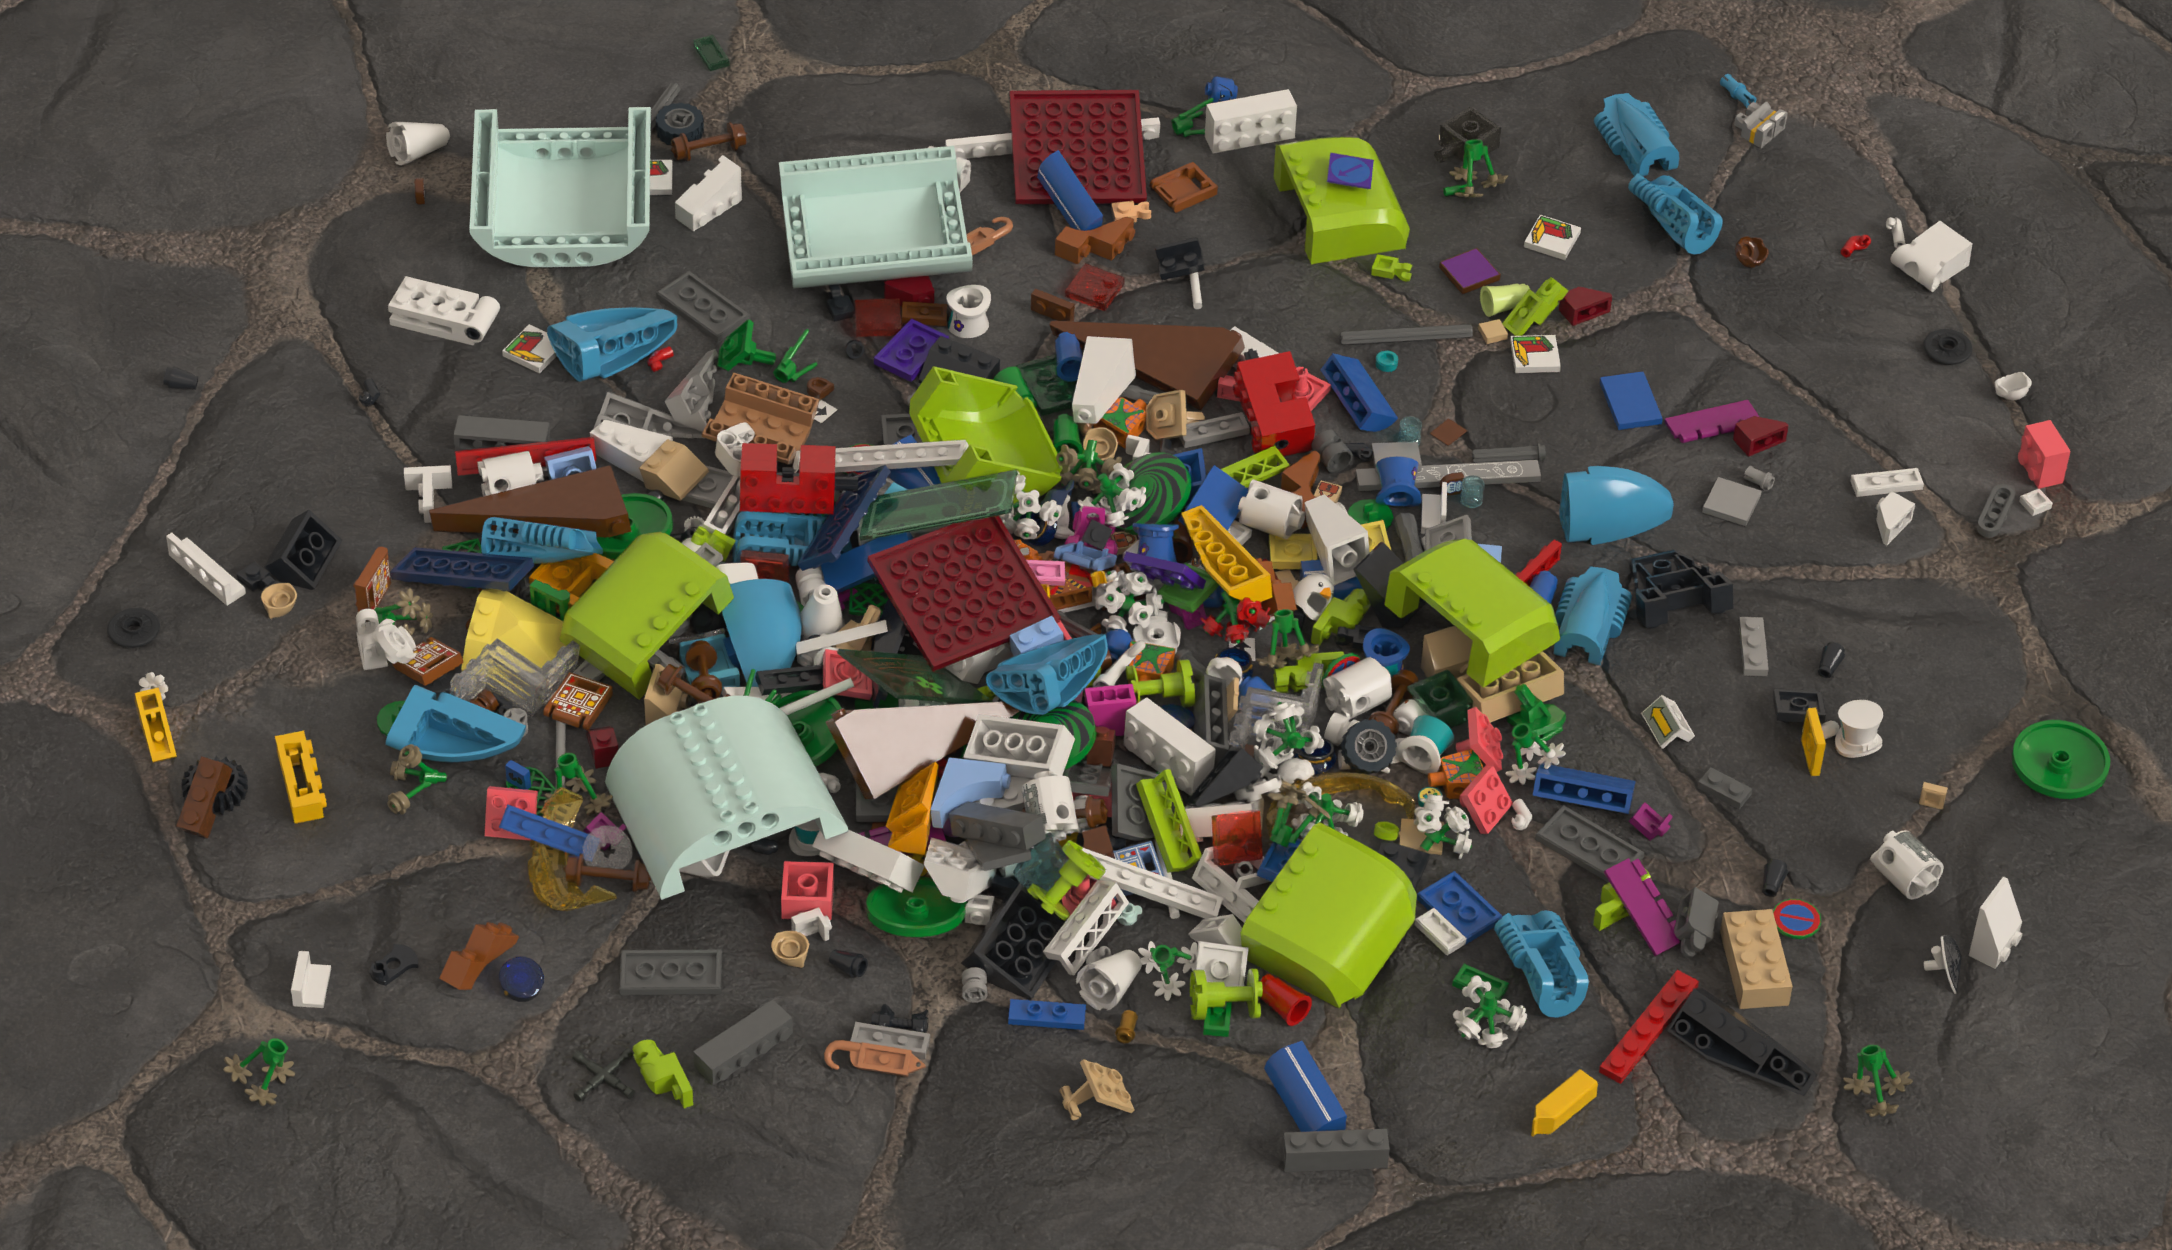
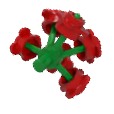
(1237, 627)

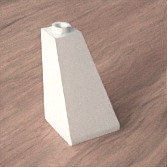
(1103, 376)
(1337, 538)

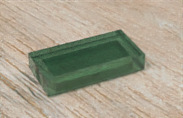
(711, 52)

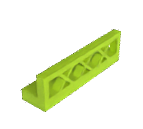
(1248, 468)
(1166, 824)

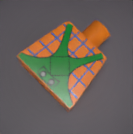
(1124, 419)
(1153, 661)
(1456, 773)

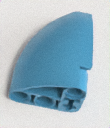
(1611, 504)
(763, 625)
(452, 728)

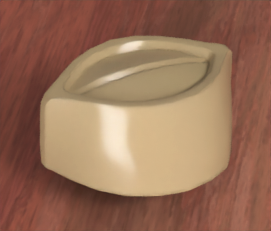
(1106, 442)
(278, 599)
(790, 948)

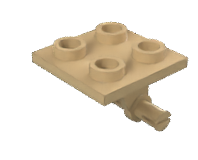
(1101, 1083)

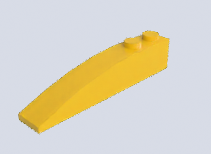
(1226, 558)

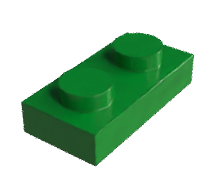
(1218, 1020)

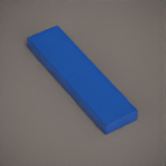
(543, 830)

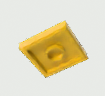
(1813, 742)

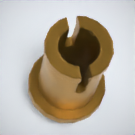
(1125, 1031)

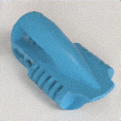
(1633, 121)
(1679, 212)
(786, 535)
(537, 541)
(1591, 612)
(1547, 958)

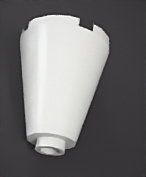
(413, 140)
(822, 613)
(1108, 979)

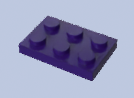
(908, 350)
(1165, 571)

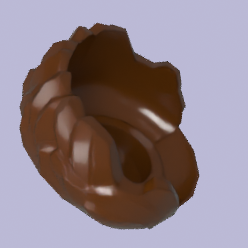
(1751, 251)

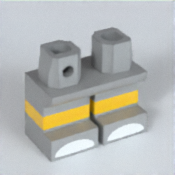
(1761, 123)

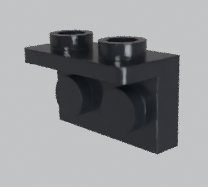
(1180, 258)

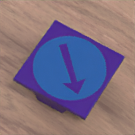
(1350, 171)

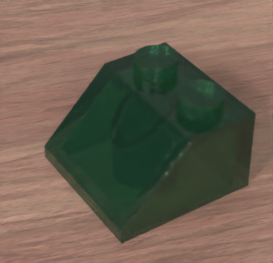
(1442, 698)

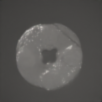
(618, 841)

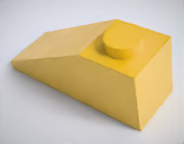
(155, 725)

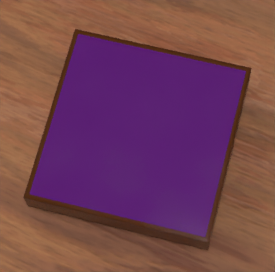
(1469, 271)

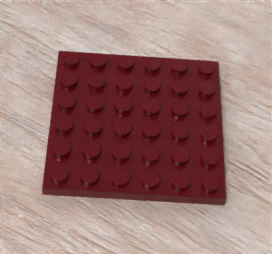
(1094, 133)
(962, 589)

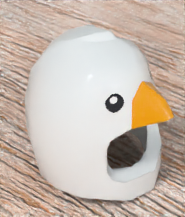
(1314, 594)

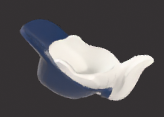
(1062, 497)

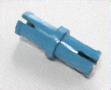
(1737, 90)

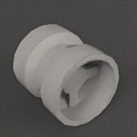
(974, 985)

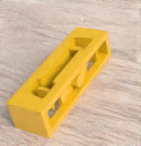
(310, 802)

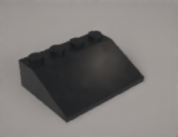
(1014, 944)

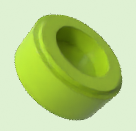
(1386, 831)

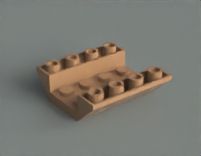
(770, 410)

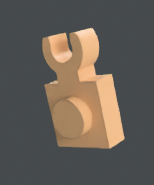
(1128, 209)

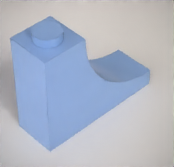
(967, 782)

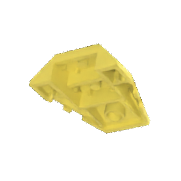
(514, 623)

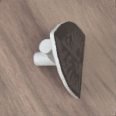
(1947, 958)

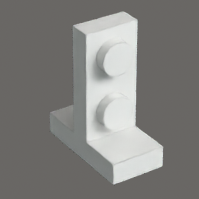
(426, 480)

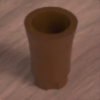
(1182, 542)

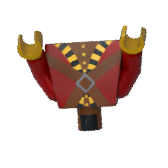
(1077, 587)

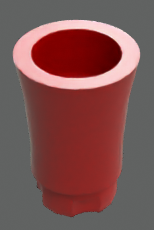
(1285, 1000)

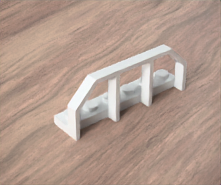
(1218, 882)

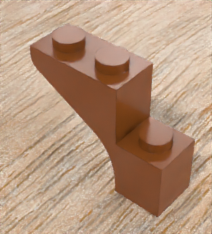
(1103, 241)
(1301, 478)
(1281, 592)
(483, 946)

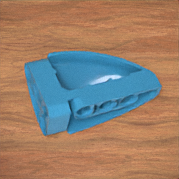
(609, 339)
(1048, 675)

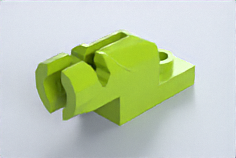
(1535, 307)
(1340, 614)
(1295, 676)
(1611, 908)
(662, 1072)

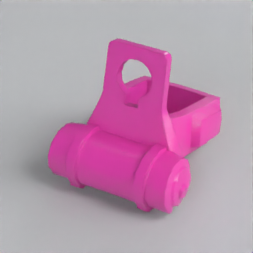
(1081, 522)

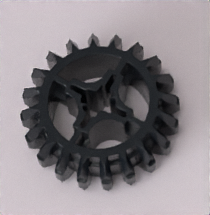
(235, 790)

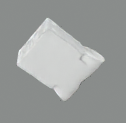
(1933, 256)

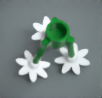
(1530, 744)
(1161, 959)

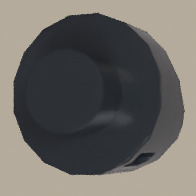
(706, 619)

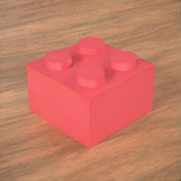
(2044, 454)
(807, 887)

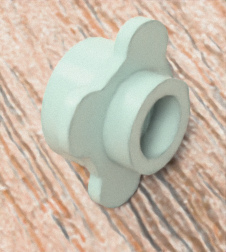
(1129, 914)

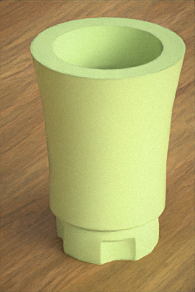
(1501, 298)

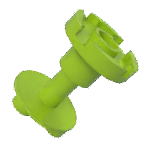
(1169, 684)
(1072, 873)
(1215, 994)

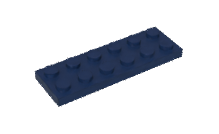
(838, 527)
(462, 569)

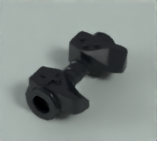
(885, 1017)

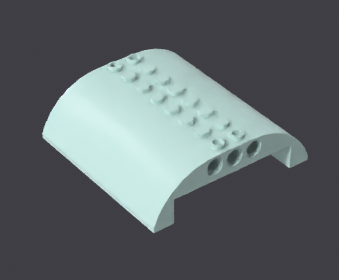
(560, 191)
(874, 217)
(714, 784)

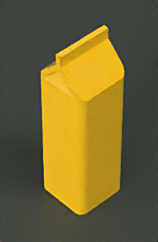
(1563, 1103)

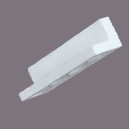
(204, 569)
(1085, 920)

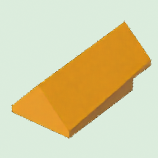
(911, 813)

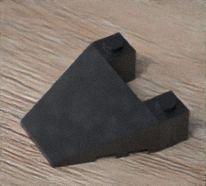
(1675, 582)

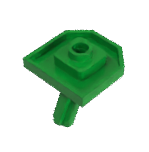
(741, 349)
(1539, 716)

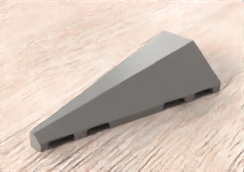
(693, 395)
(644, 417)

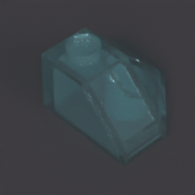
(1044, 866)

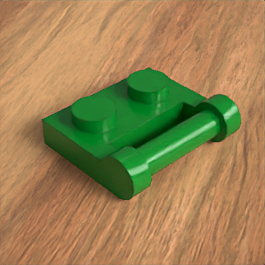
(546, 597)

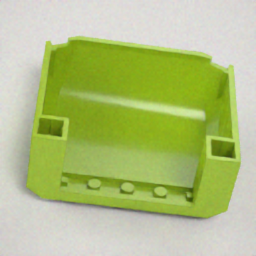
(1340, 218)
(995, 422)
(1481, 600)
(640, 606)
(1330, 917)

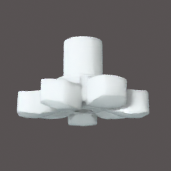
(152, 682)

